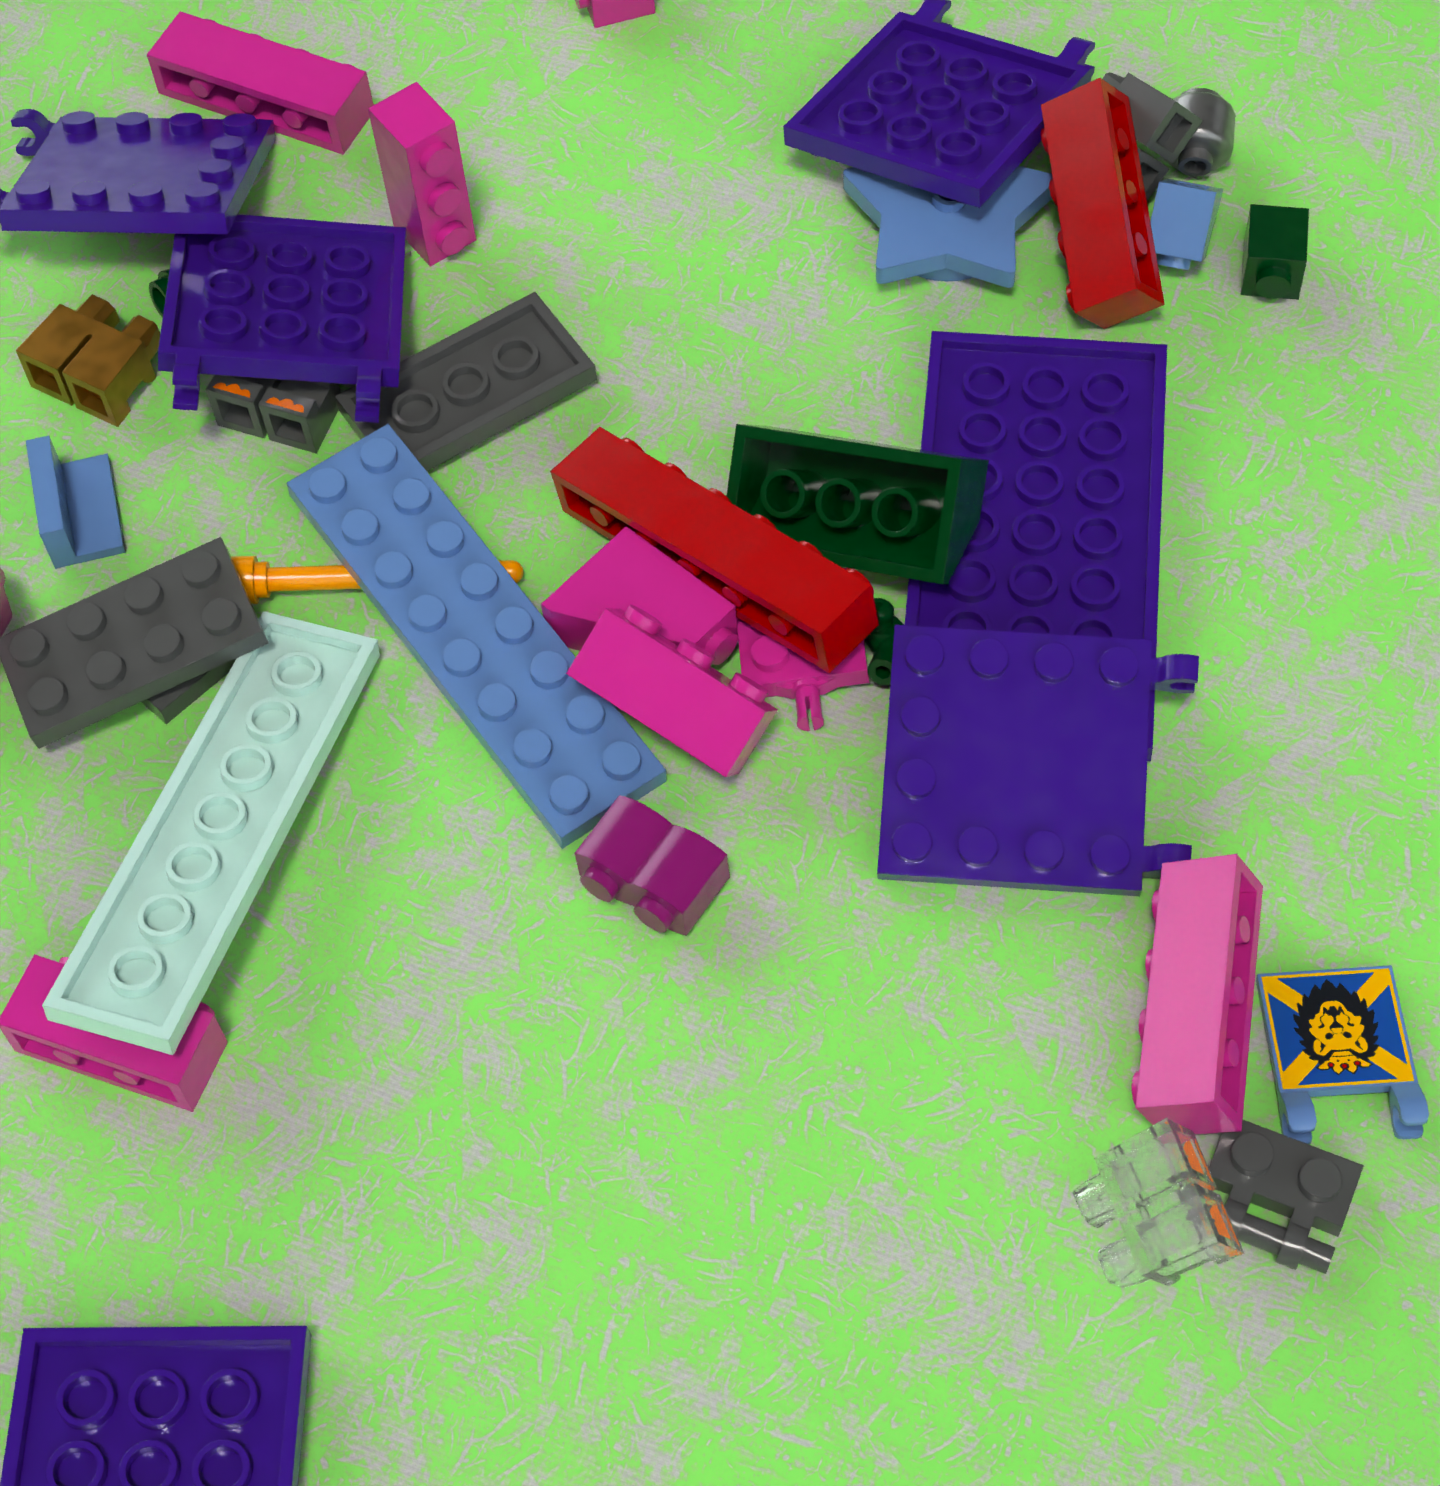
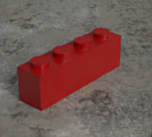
(1101, 204)

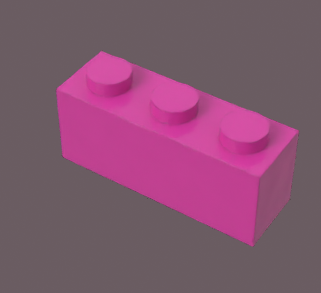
(423, 173)
(673, 689)
(164, 1077)

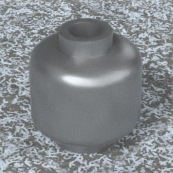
(1213, 140)

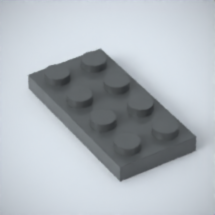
(478, 382)
(130, 642)

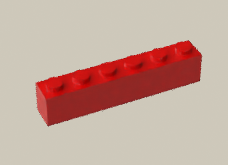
(769, 577)

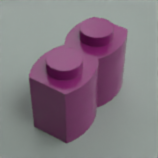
(651, 865)

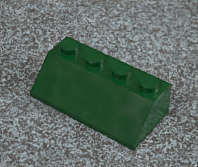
(861, 499)

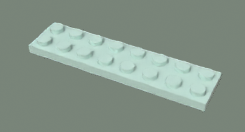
(212, 836)

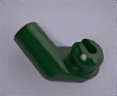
(881, 642)

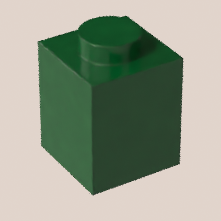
(1274, 251)

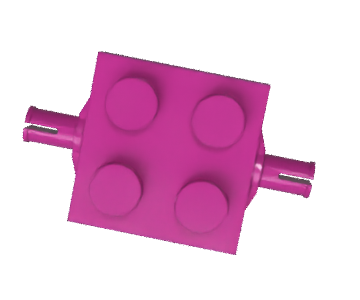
(794, 677)

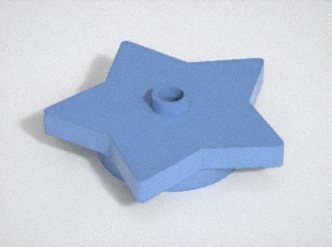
(944, 238)

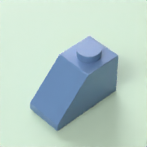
(1183, 221)

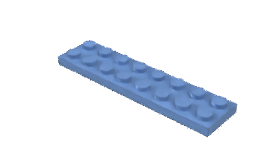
(475, 634)

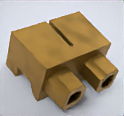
(88, 361)

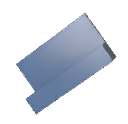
(74, 505)

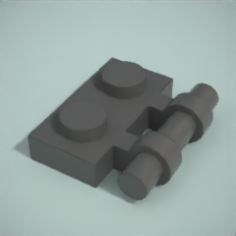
(1287, 1179)

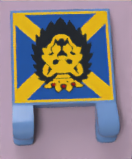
(1339, 1037)

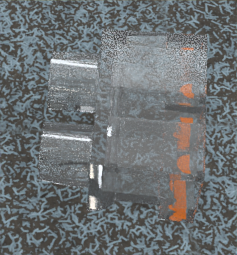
(1164, 1206)

